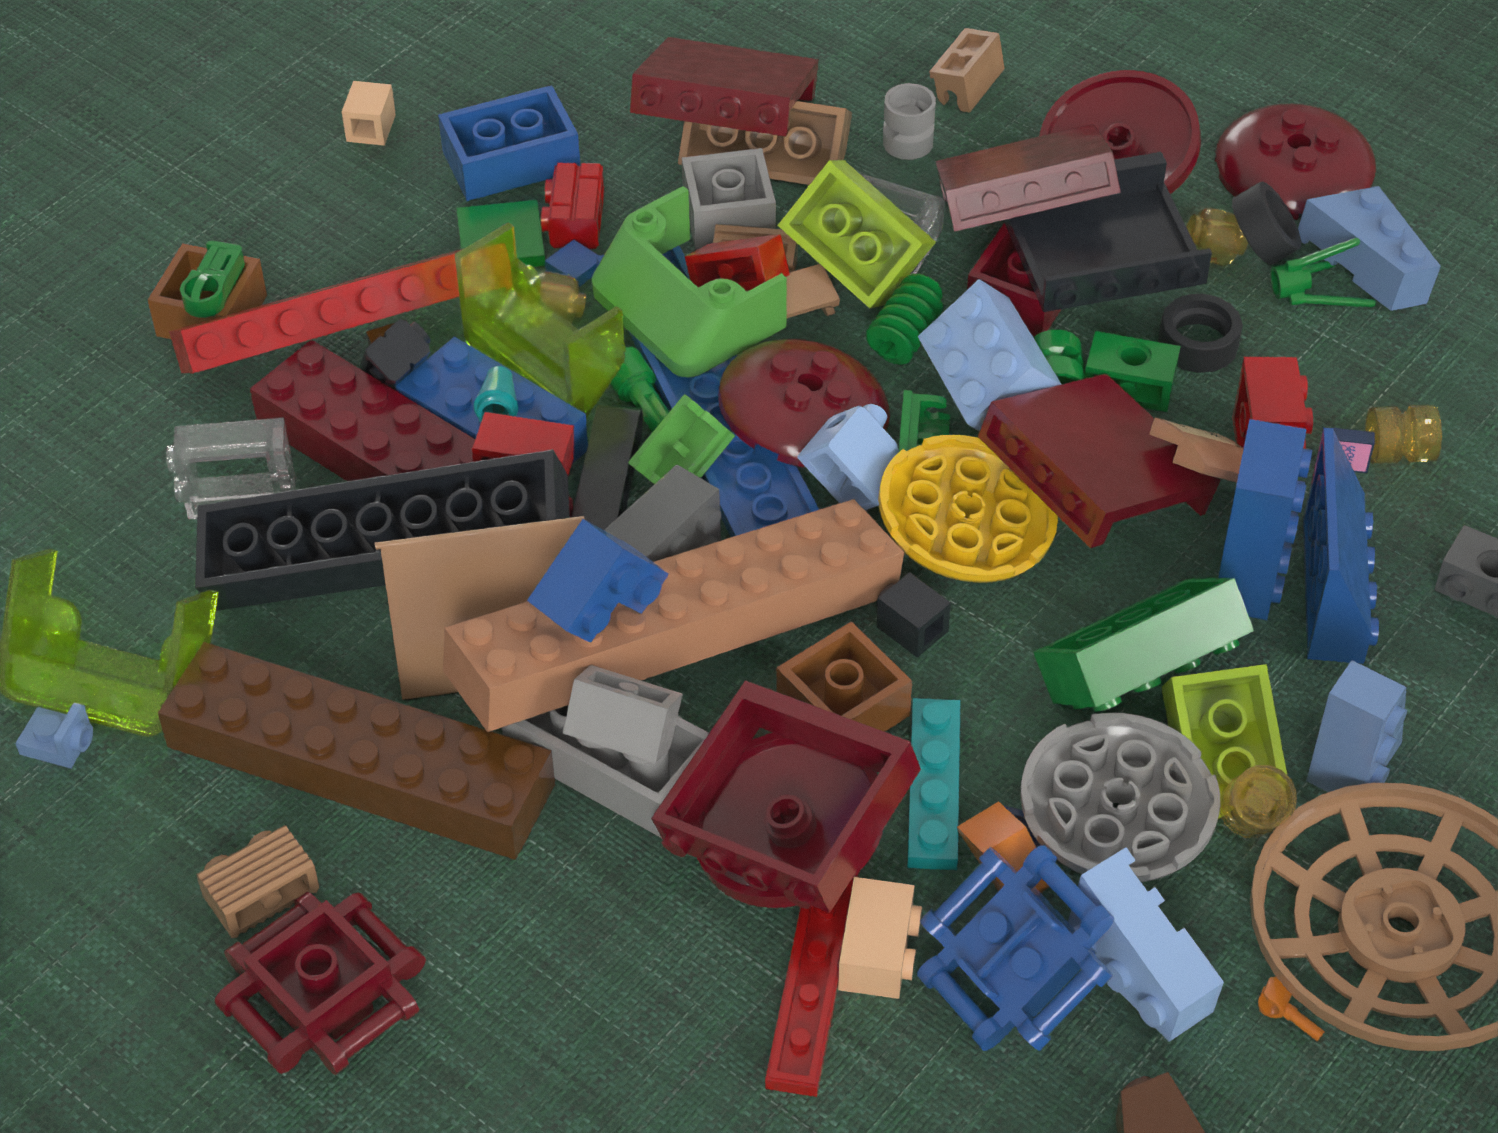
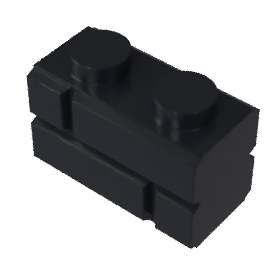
(396, 353)

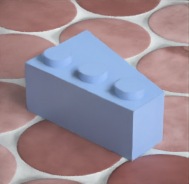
(1149, 960)

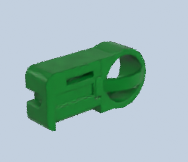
(216, 274)

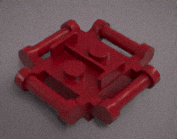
(321, 981)

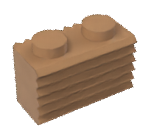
(257, 880)

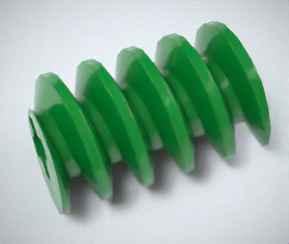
(904, 317)

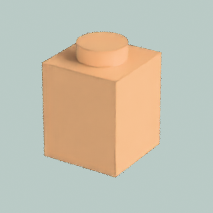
(368, 113)

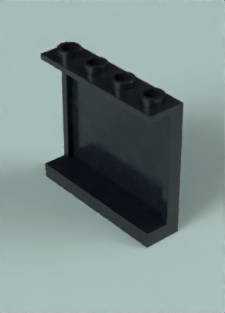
(1110, 243)

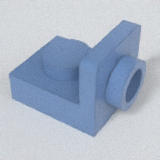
(56, 735)

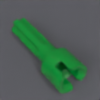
(635, 384)

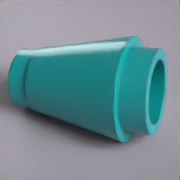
(496, 394)

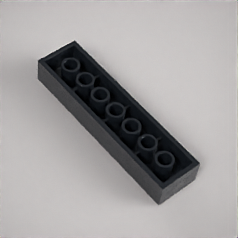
(327, 534)

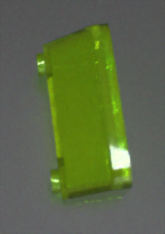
(520, 331)
(52, 668)

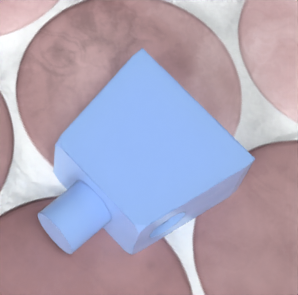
(851, 454)

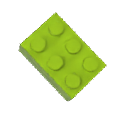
(856, 233)

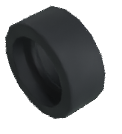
(1266, 223)
(1206, 311)

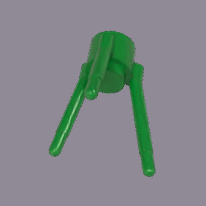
(1295, 277)

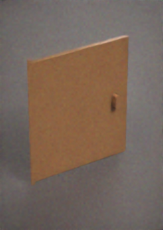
(457, 579)

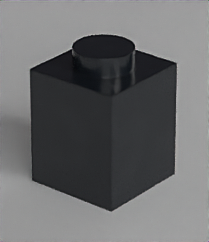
(913, 614)

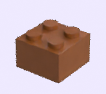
(166, 300)
(849, 679)

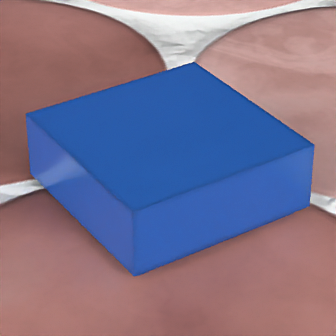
(574, 261)

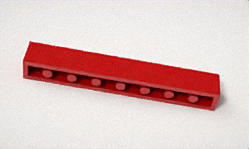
(315, 313)

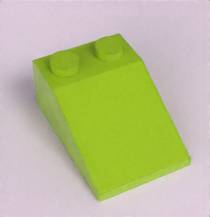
(1227, 719)

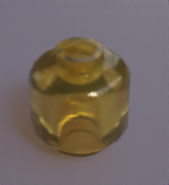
(1219, 232)
(562, 294)

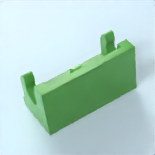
(683, 438)

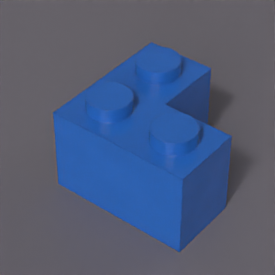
(592, 578)

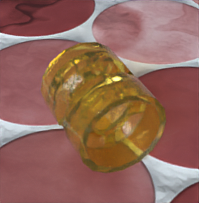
(1407, 434)
(1258, 801)

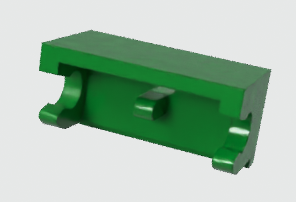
(918, 422)

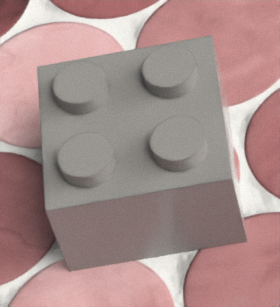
(728, 191)

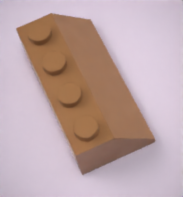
(813, 138)

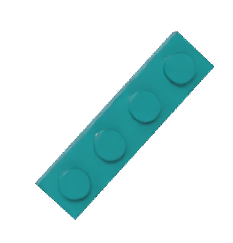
(936, 787)

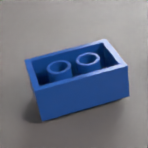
(508, 142)

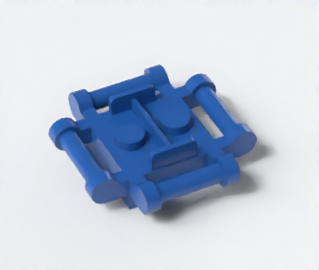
(1017, 949)

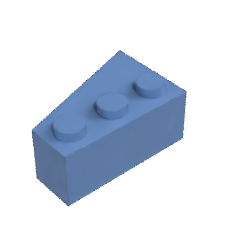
(1390, 257)
(1358, 730)

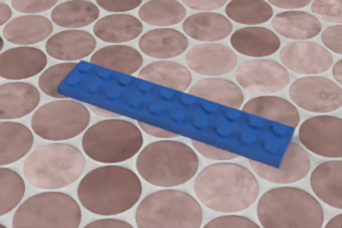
(750, 481)

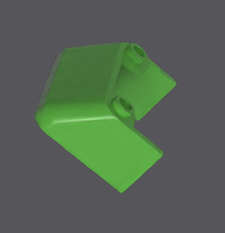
(665, 310)

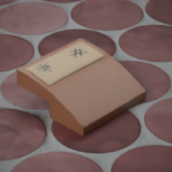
(1201, 449)

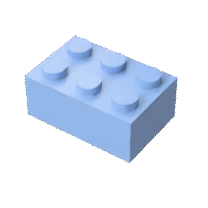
(985, 352)

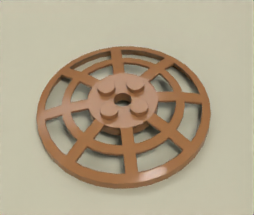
(1384, 895)

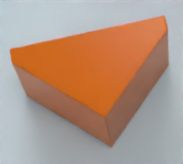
(1004, 833)

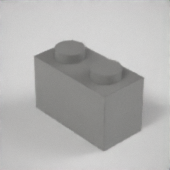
(622, 714)

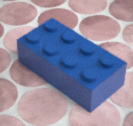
(453, 378)
(1262, 513)

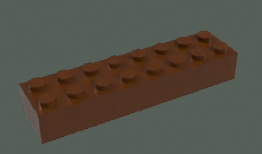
(359, 749)

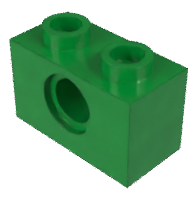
(1137, 365)

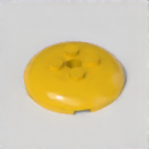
(963, 511)

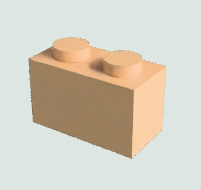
(877, 937)

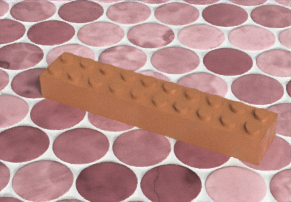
(710, 603)

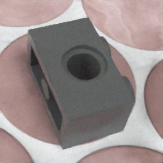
(1471, 571)

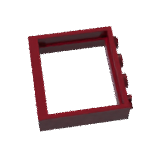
(815, 727)

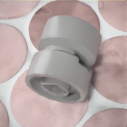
(909, 121)

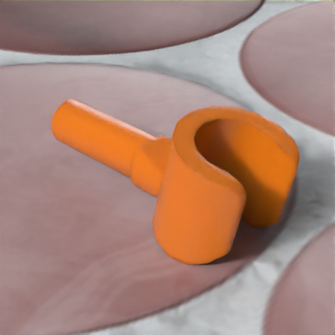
(1275, 1004)

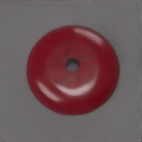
(1295, 151)
(788, 391)

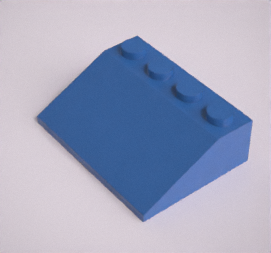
(1338, 560)

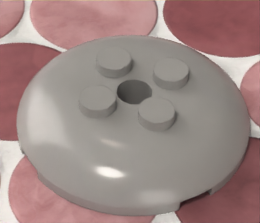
(1129, 761)

